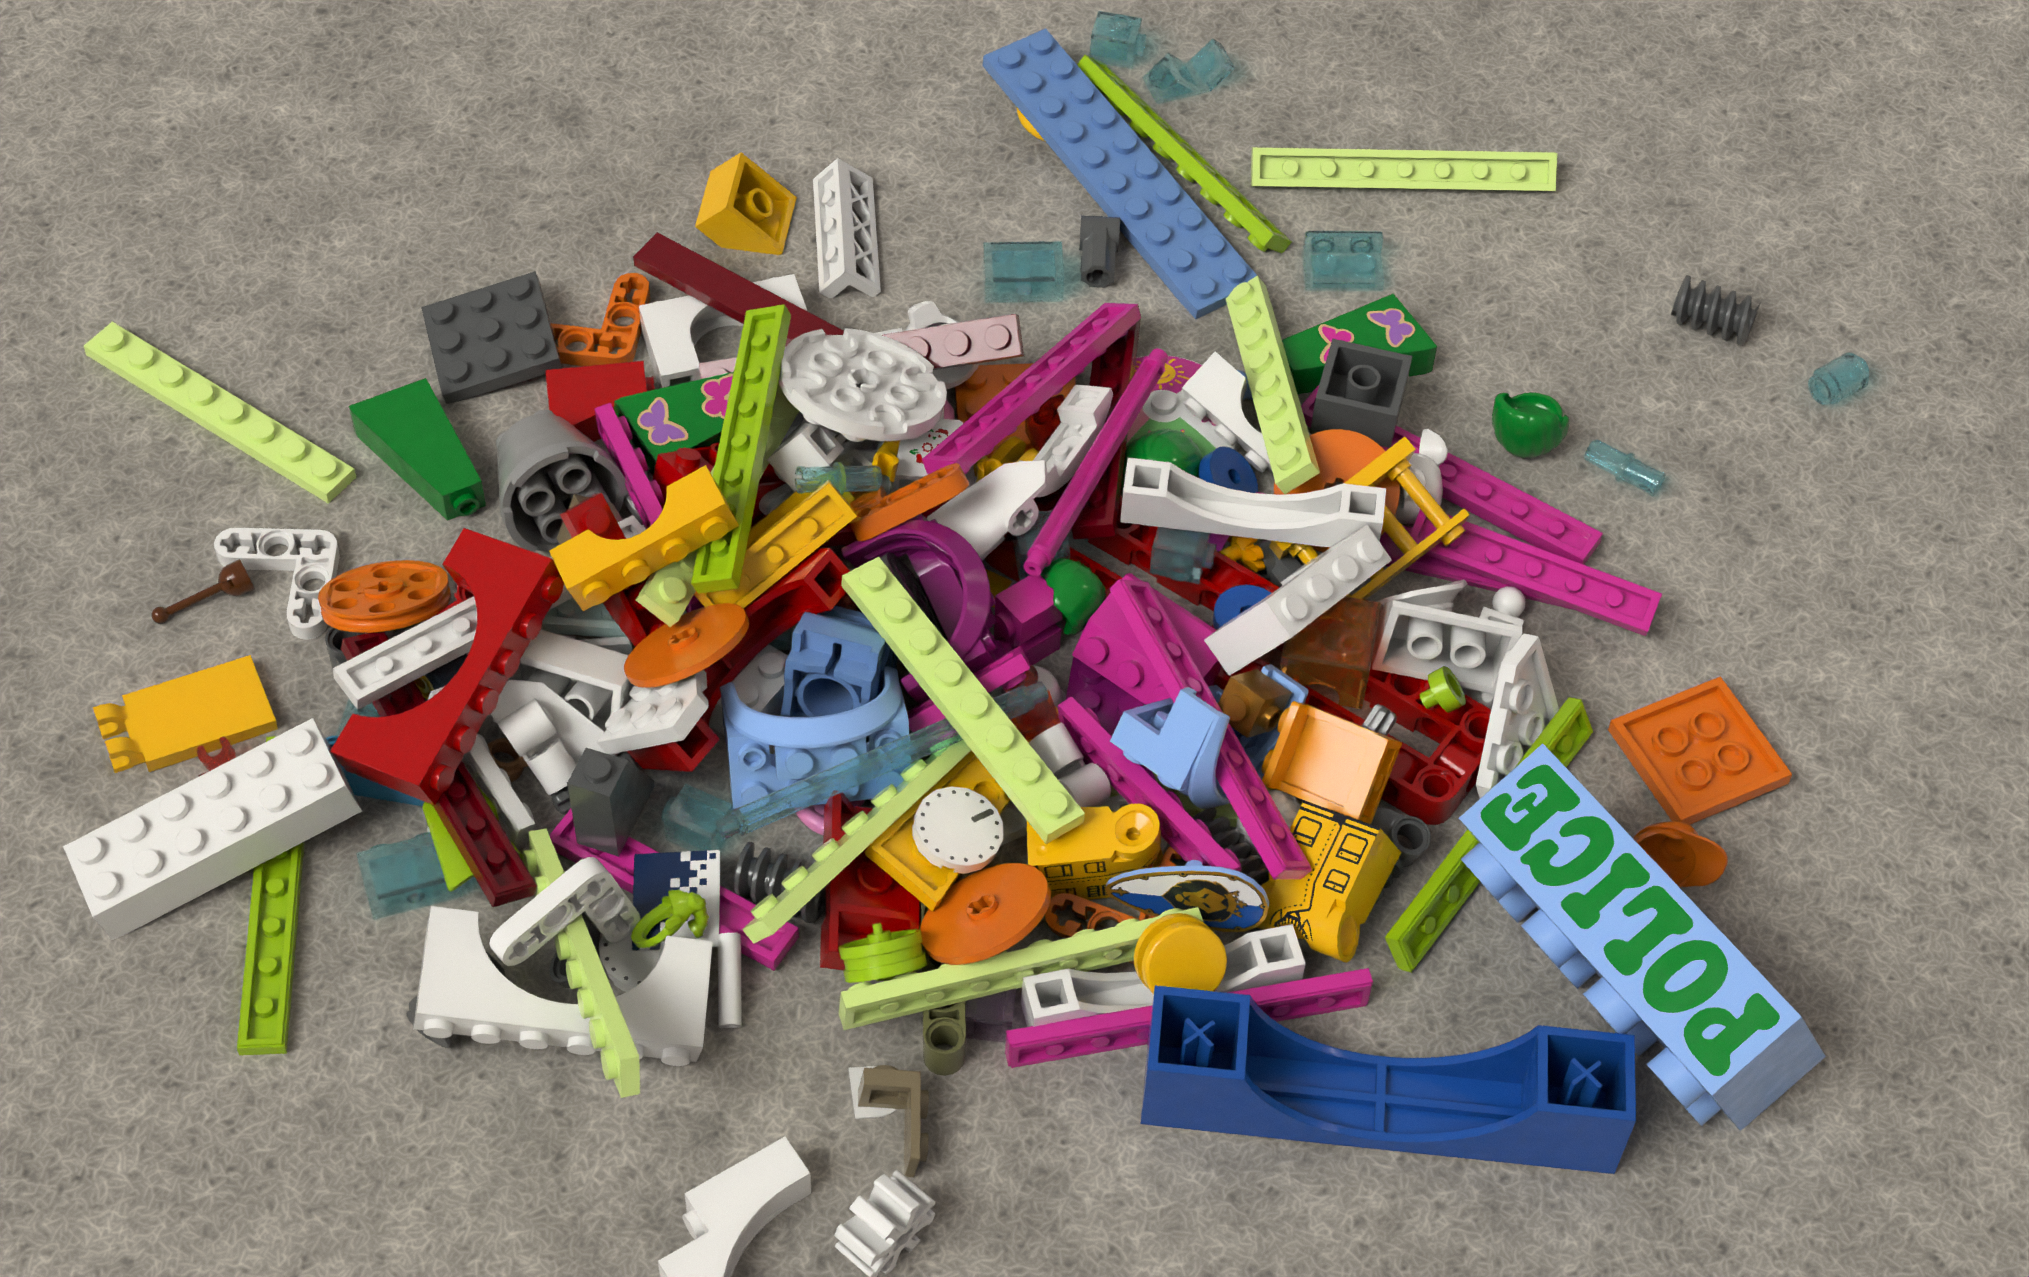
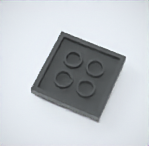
(491, 338)

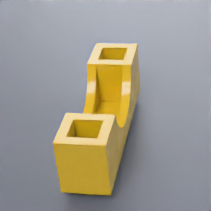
(690, 519)

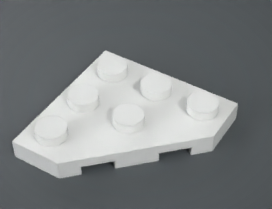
(1519, 712)
(656, 715)

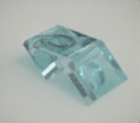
(1175, 79)

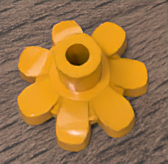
(1245, 552)

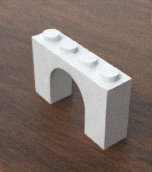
(678, 323)
(1299, 600)

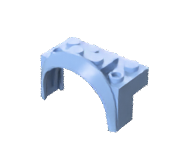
(1185, 737)
(808, 743)

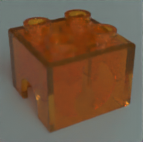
(1335, 650)

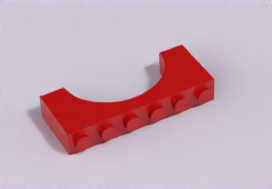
(808, 587)
(425, 745)

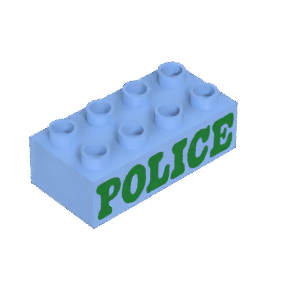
(1657, 955)

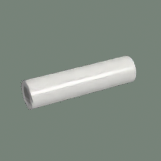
(729, 980)

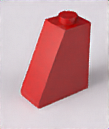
(579, 390)

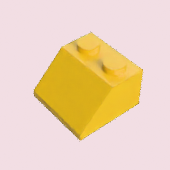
(745, 208)

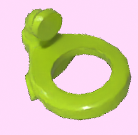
(677, 909)

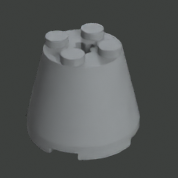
(541, 469)

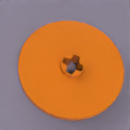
(1339, 458)
(686, 646)
(986, 913)

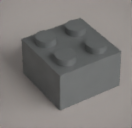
(1361, 391)

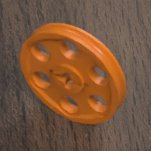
(384, 596)

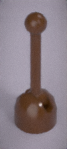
(231, 580)

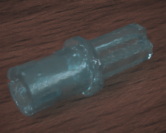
(1625, 467)
(842, 477)

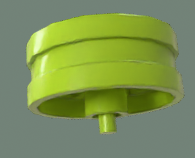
(883, 955)

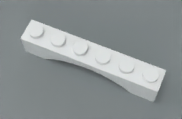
(1171, 498)
(1068, 994)

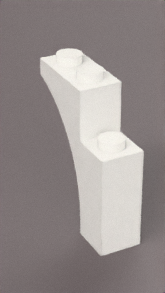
(734, 1208)

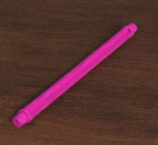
(1095, 463)

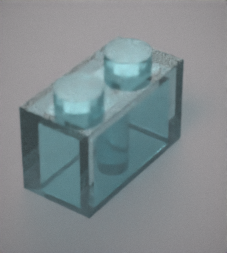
(1023, 272)
(403, 876)

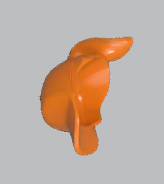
(1683, 853)

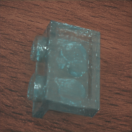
(1343, 261)

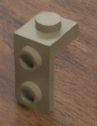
(899, 1089)

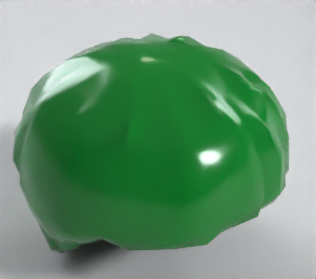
(1076, 592)

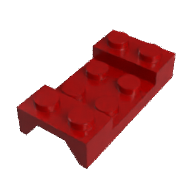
(859, 894)

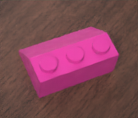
(1116, 653)

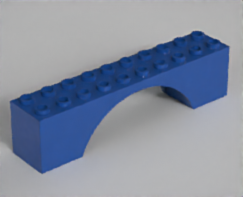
(1533, 1101)

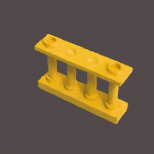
(1395, 465)
(785, 540)

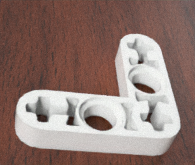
(305, 566)
(581, 889)

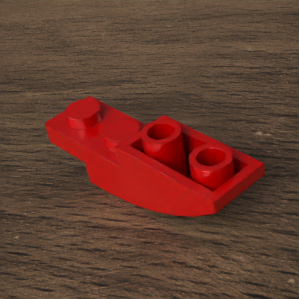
(630, 615)

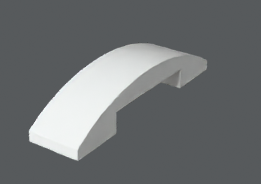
(1081, 421)

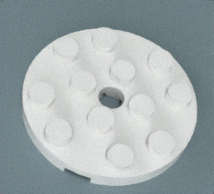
(896, 392)

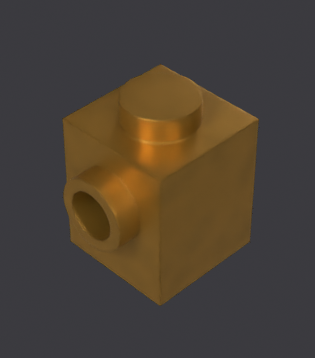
(1253, 703)

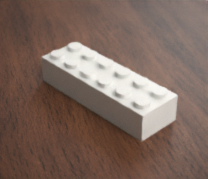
(211, 829)

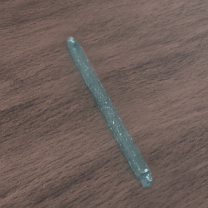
(865, 767)

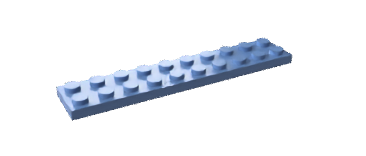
(1119, 172)

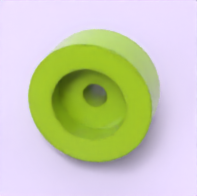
(1443, 691)

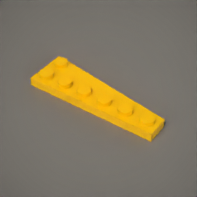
(897, 851)

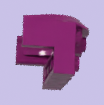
(953, 582)

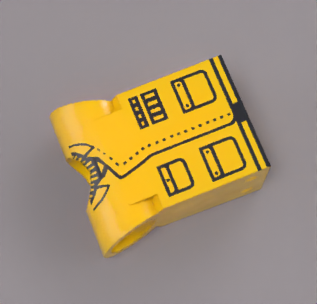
(1098, 850)
(1346, 877)

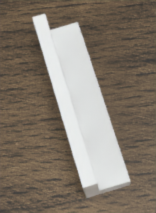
(836, 229)

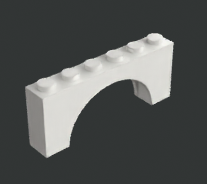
(470, 997)

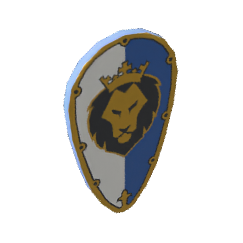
(1223, 895)

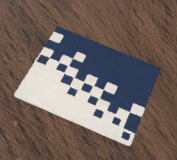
(678, 871)

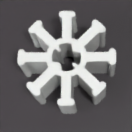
(884, 1224)

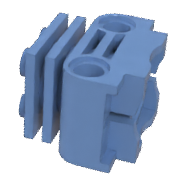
(834, 664)

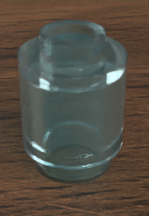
(1839, 379)

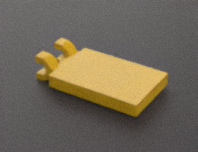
(184, 713)

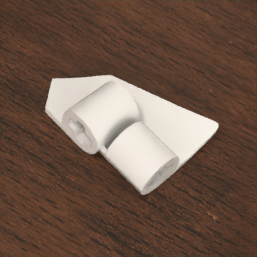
(996, 505)
(545, 731)
(1060, 753)

